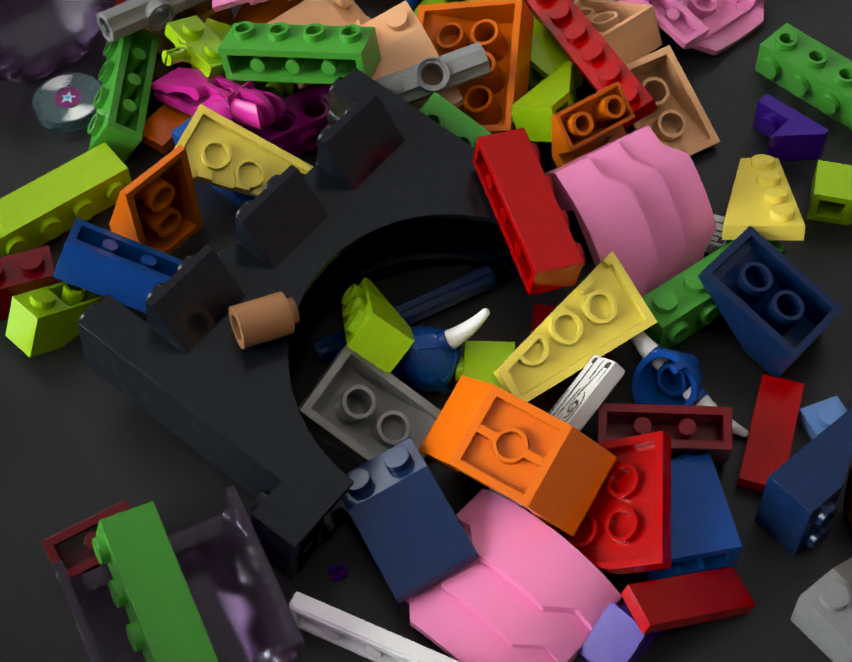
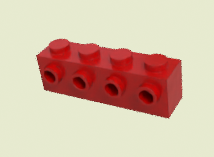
(528, 211)

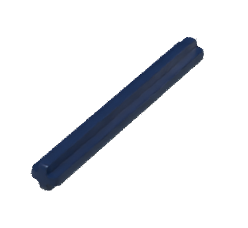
(419, 307)

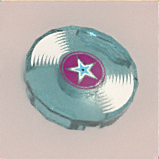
(66, 101)

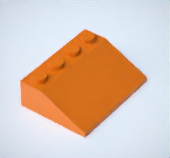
(505, 35)

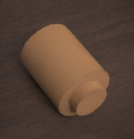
(263, 319)

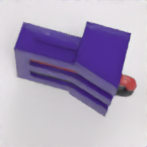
(336, 573)

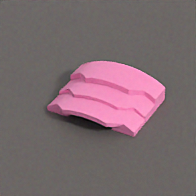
(707, 24)
(640, 204)
(523, 596)

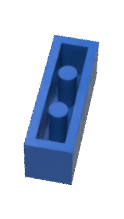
(112, 264)

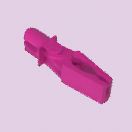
(239, 103)

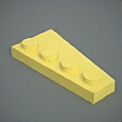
(231, 155)
(763, 201)
(588, 322)

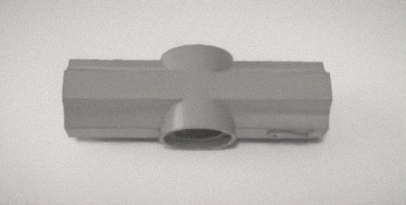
(138, 14)
(454, 67)

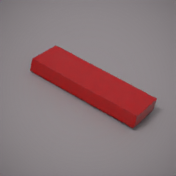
(770, 430)
(687, 599)

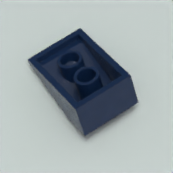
(767, 301)
(805, 489)
(406, 521)

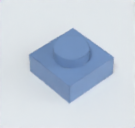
(820, 415)

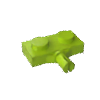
(195, 45)

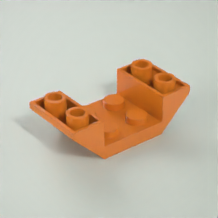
(590, 124)
(519, 452)

